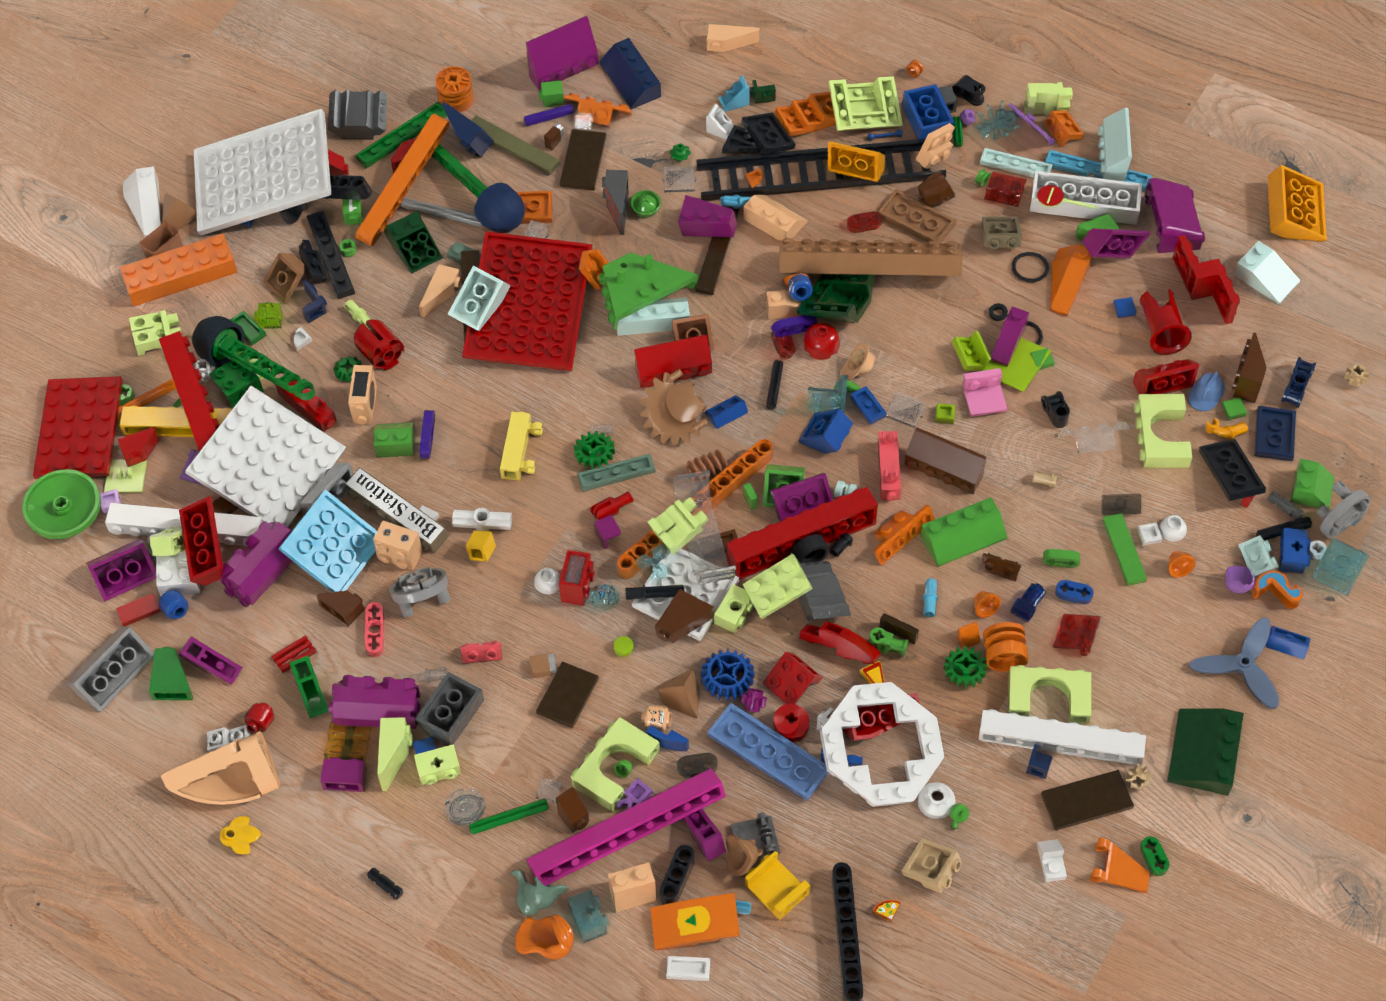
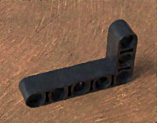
(341, 188)

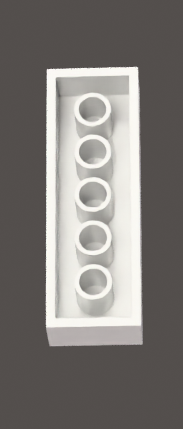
(1109, 196)

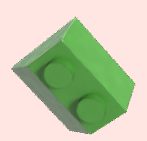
(394, 439)
(779, 476)
(1312, 484)

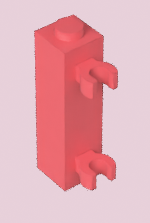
(889, 465)

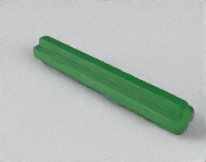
(508, 816)

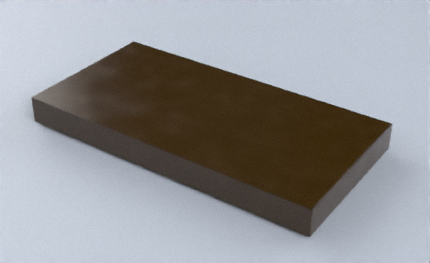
(583, 159)
(1087, 800)

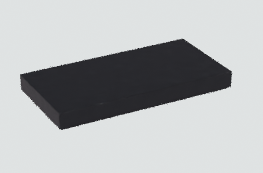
(1232, 469)

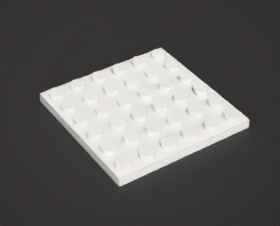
(265, 458)

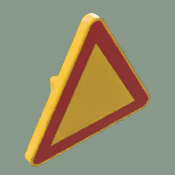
(873, 673)

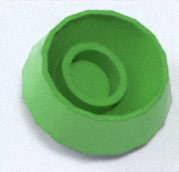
(645, 203)

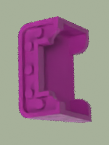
(1173, 214)

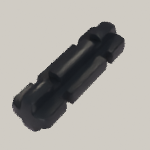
(385, 883)

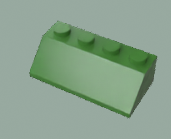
(964, 532)

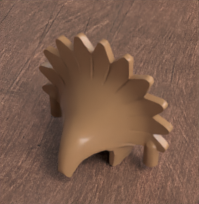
(673, 409)

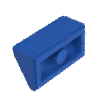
(727, 411)
(1288, 642)

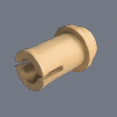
(1046, 479)

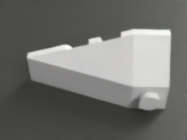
(143, 198)

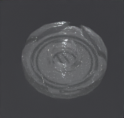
(464, 806)

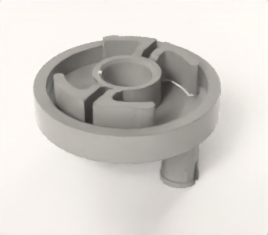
(1346, 513)
(419, 586)

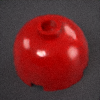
(821, 341)

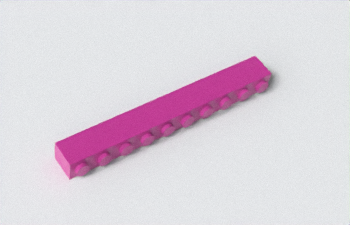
(626, 827)

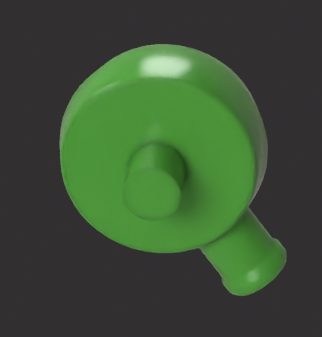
(959, 814)

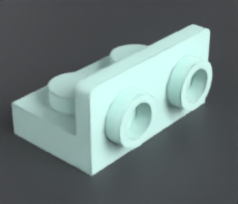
(1257, 556)

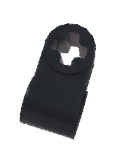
(969, 90)
(1056, 409)

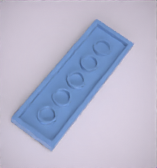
(768, 751)

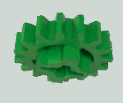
(594, 449)
(967, 658)

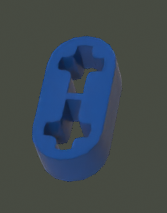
(1074, 592)

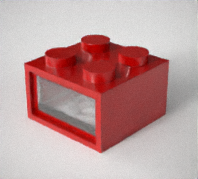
(576, 577)

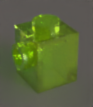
(269, 315)

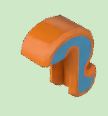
(1279, 586)

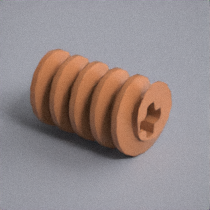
(710, 462)

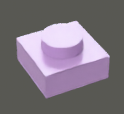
(109, 497)

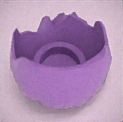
(1239, 579)

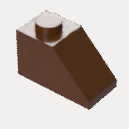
(342, 605)
(572, 810)

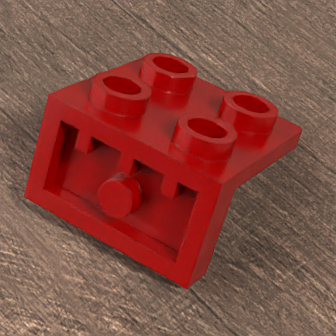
(790, 678)

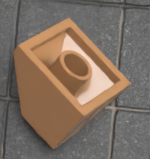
(284, 275)

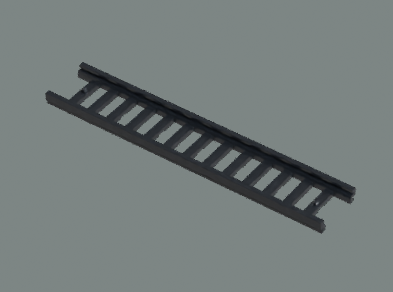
(801, 157)

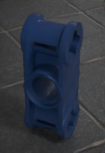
(1302, 373)

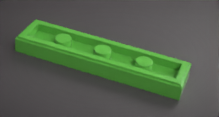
(1124, 549)

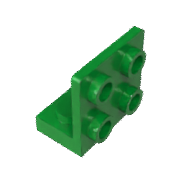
(234, 381)

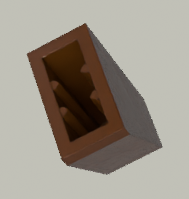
(683, 616)

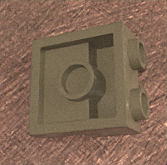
(1001, 232)

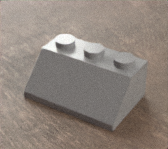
(333, 482)

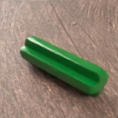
(957, 132)

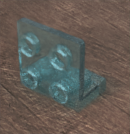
(828, 399)

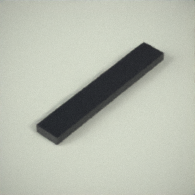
(330, 255)

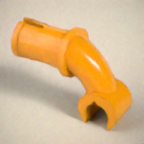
(1227, 431)

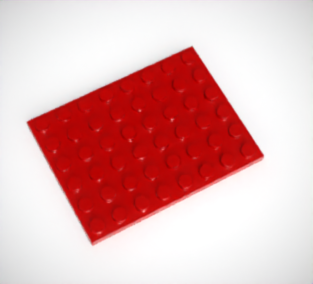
(542, 307)

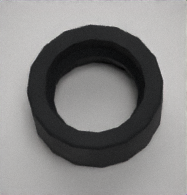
(811, 549)

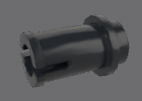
(842, 543)

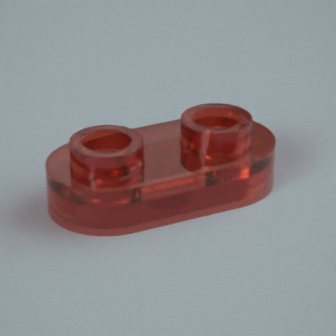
(866, 222)
(784, 345)

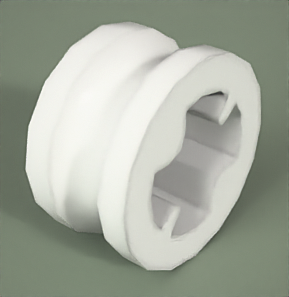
(1313, 553)

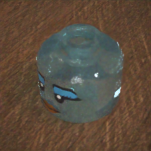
(603, 596)

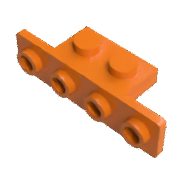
(601, 112)
(899, 532)

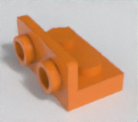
(1063, 127)
(592, 265)

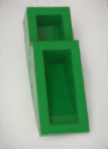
(309, 687)

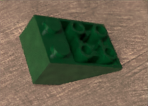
(412, 242)

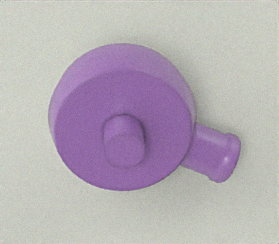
(967, 116)

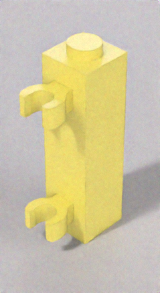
(516, 445)

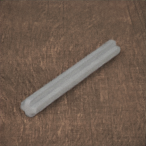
(440, 211)

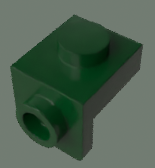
(762, 93)

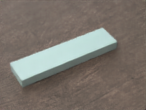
(1013, 163)

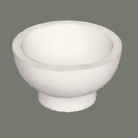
(1173, 528)
(547, 581)

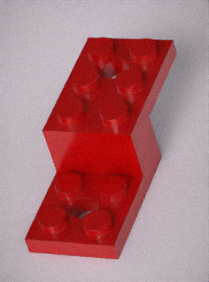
(1206, 279)

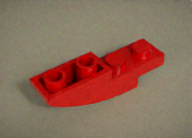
(847, 642)

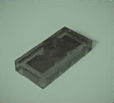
(1121, 503)

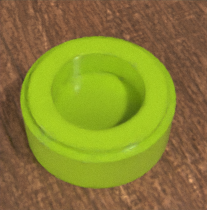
(623, 646)

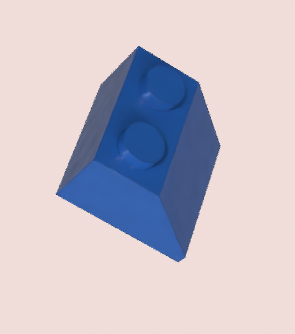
(826, 431)

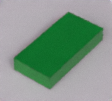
(252, 331)

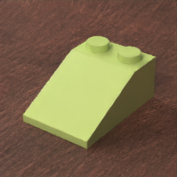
(393, 748)

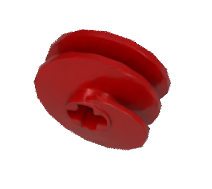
(796, 714)

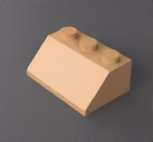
(772, 217)

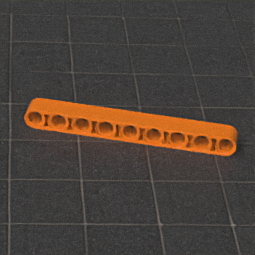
(402, 180)

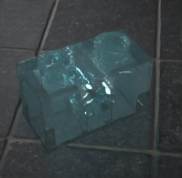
(588, 927)

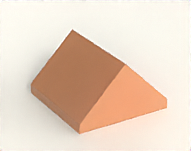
(692, 327)

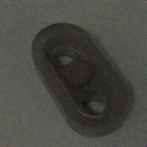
(696, 763)

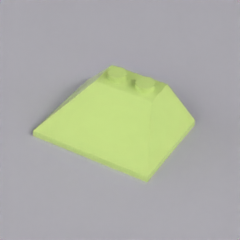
(865, 104)

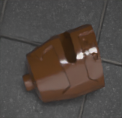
(935, 190)

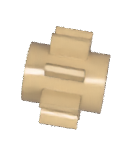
(1356, 375)
(1140, 782)

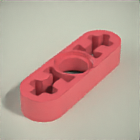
(379, 636)

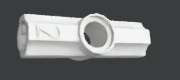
(492, 520)

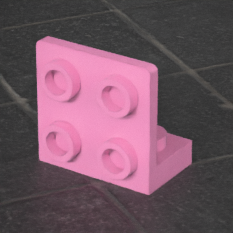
(984, 392)

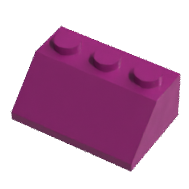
(1114, 242)
(122, 569)

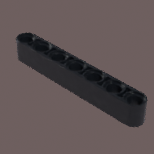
(848, 924)

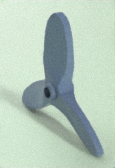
(1254, 677)

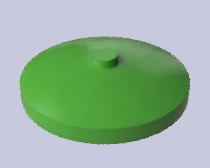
(61, 504)

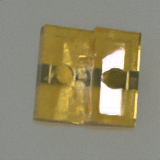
(347, 742)

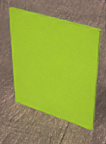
(1021, 366)

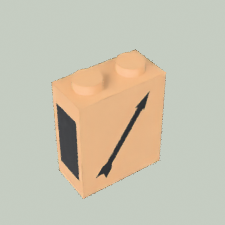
(362, 394)

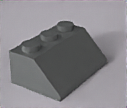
(450, 709)

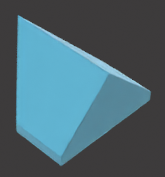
(736, 96)

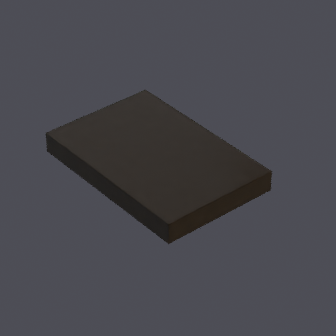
(567, 694)

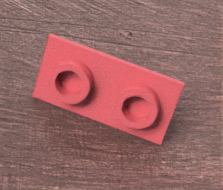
(478, 653)

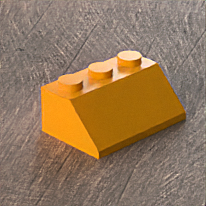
(855, 161)

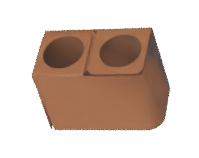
(160, 236)

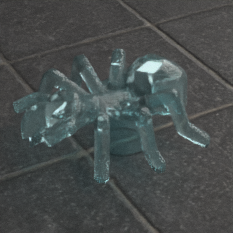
(1001, 120)

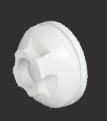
(932, 808)

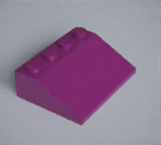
(562, 52)

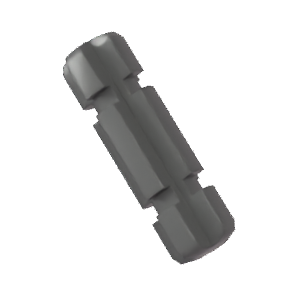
(1285, 505)

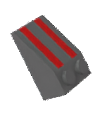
(616, 195)

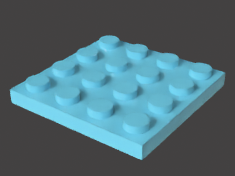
(330, 543)

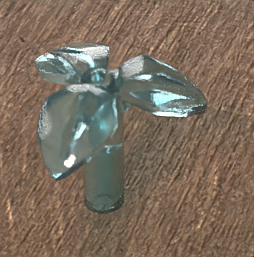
(645, 561)

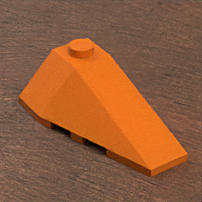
(1068, 274)

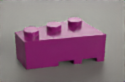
(706, 219)

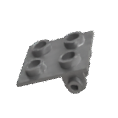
(761, 830)

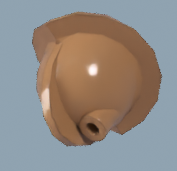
(741, 854)

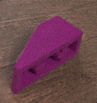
(1010, 336)
(210, 660)
(705, 834)

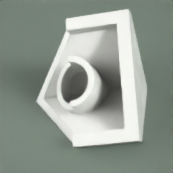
(718, 122)

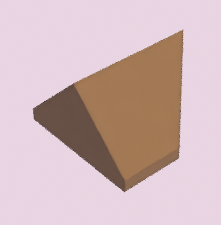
(177, 212)
(681, 693)

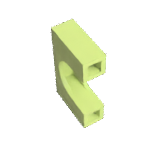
(1154, 451)
(1074, 684)
(619, 738)

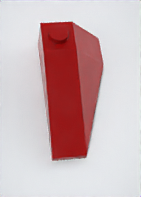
(874, 721)

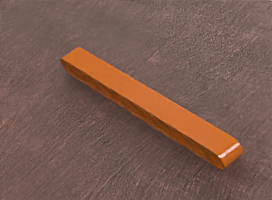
(718, 492)

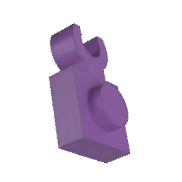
(635, 793)

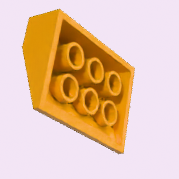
(1296, 205)

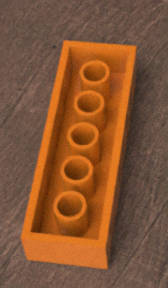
(178, 269)

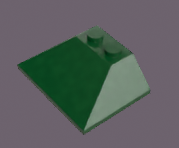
(839, 297)

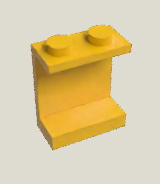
(776, 886)

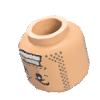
(658, 717)

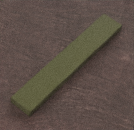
(518, 147)

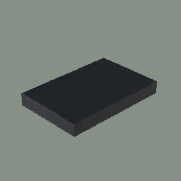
(768, 133)

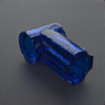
(1027, 604)

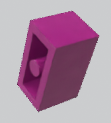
(343, 774)

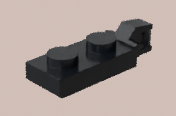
(312, 262)

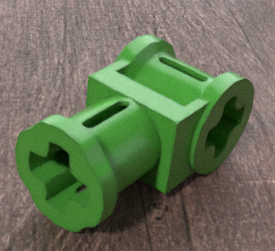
(886, 642)

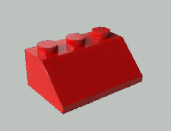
(1166, 378)

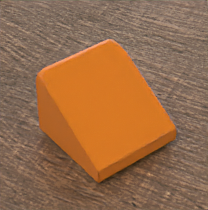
(968, 635)

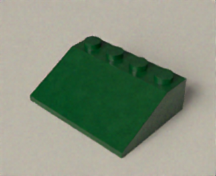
(1206, 749)

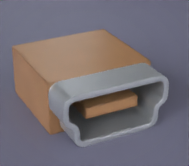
(543, 665)

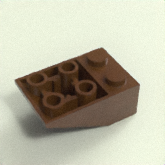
(1250, 371)

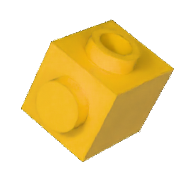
(480, 545)

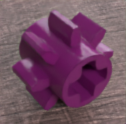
(754, 700)

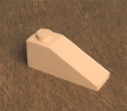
(726, 37)
(441, 288)
(781, 305)

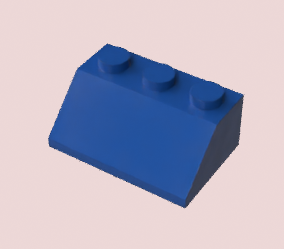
(926, 110)

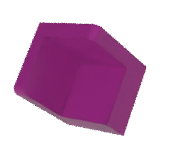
(606, 530)

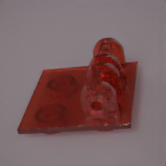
(1005, 189)
(1077, 632)

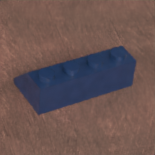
(630, 74)

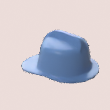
(1206, 392)

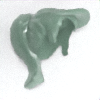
(533, 898)

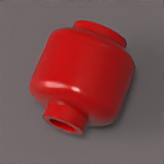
(259, 717)

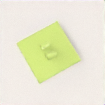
(126, 478)

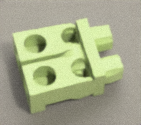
(1046, 97)
(151, 327)
(677, 525)

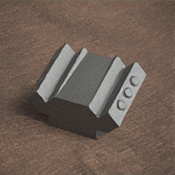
(357, 114)
(826, 597)

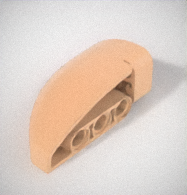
(227, 774)

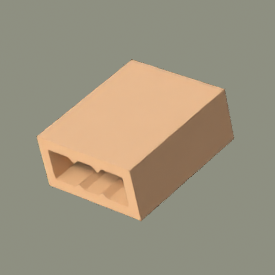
(632, 887)

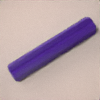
(548, 114)

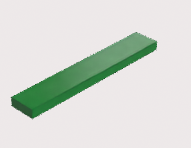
(394, 139)

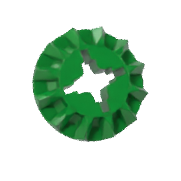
(340, 368)

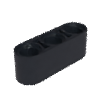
(679, 866)

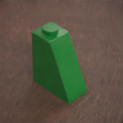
(168, 677)

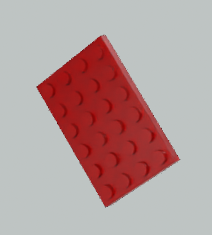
(78, 425)

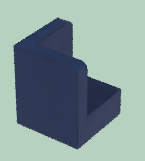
(1039, 763)

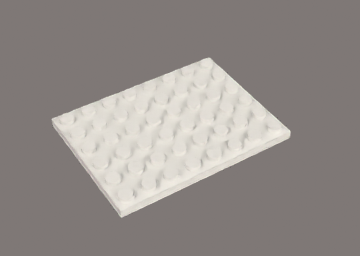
(261, 172)

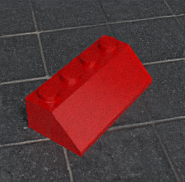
(688, 355)
(201, 542)

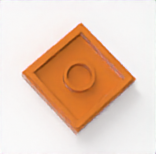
(537, 206)

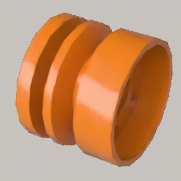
(455, 88)
(1005, 646)

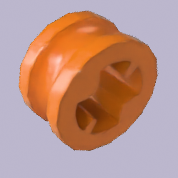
(914, 68)

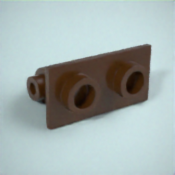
(999, 567)

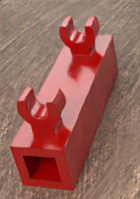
(313, 410)

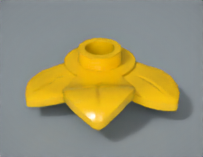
(242, 834)

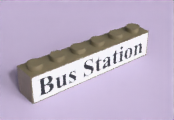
(395, 509)

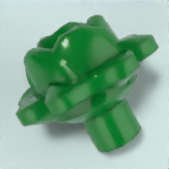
(680, 152)

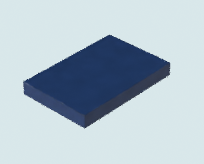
(1275, 433)

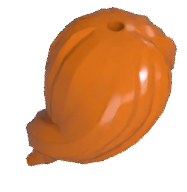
(547, 936)

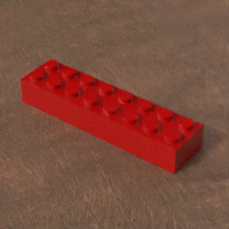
(774, 543)

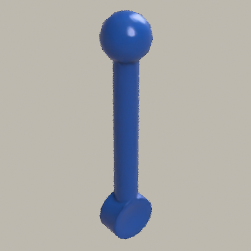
(898, 133)

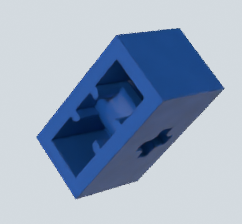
(1294, 550)

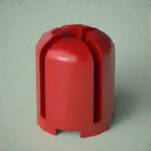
(378, 344)

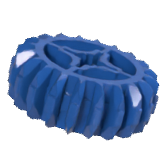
(725, 682)

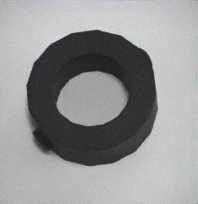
(1001, 307)

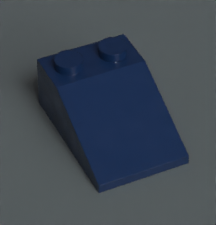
(471, 135)

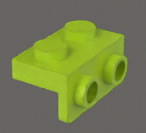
(971, 352)

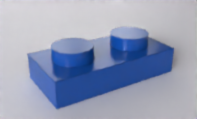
(868, 405)

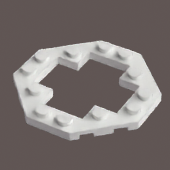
(858, 777)

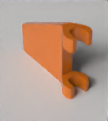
(1120, 868)

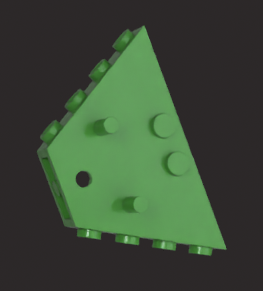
(638, 282)

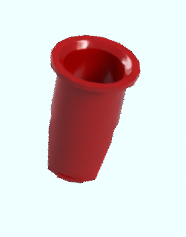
(1165, 325)

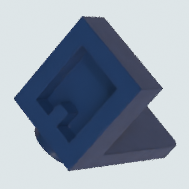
(317, 307)

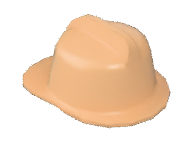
(859, 362)

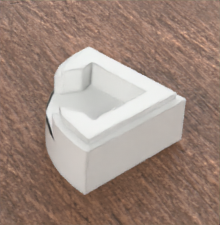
(301, 339)

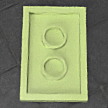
(777, 586)

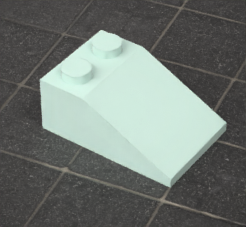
(1266, 273)
(478, 298)

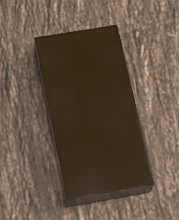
(899, 628)

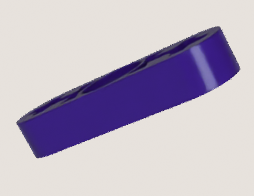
(793, 325)
(427, 434)

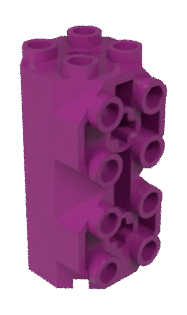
(257, 567)
(364, 701)

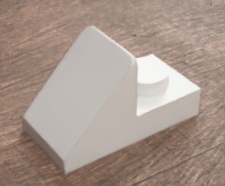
(1051, 859)

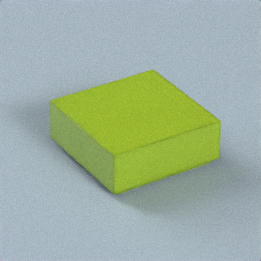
(945, 413)

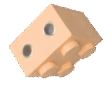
(397, 545)

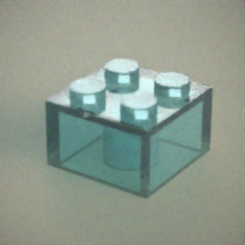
(1340, 566)

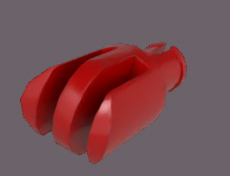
(610, 505)

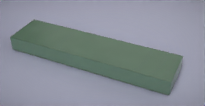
(616, 472)

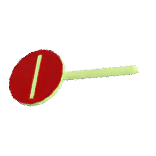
(1053, 196)

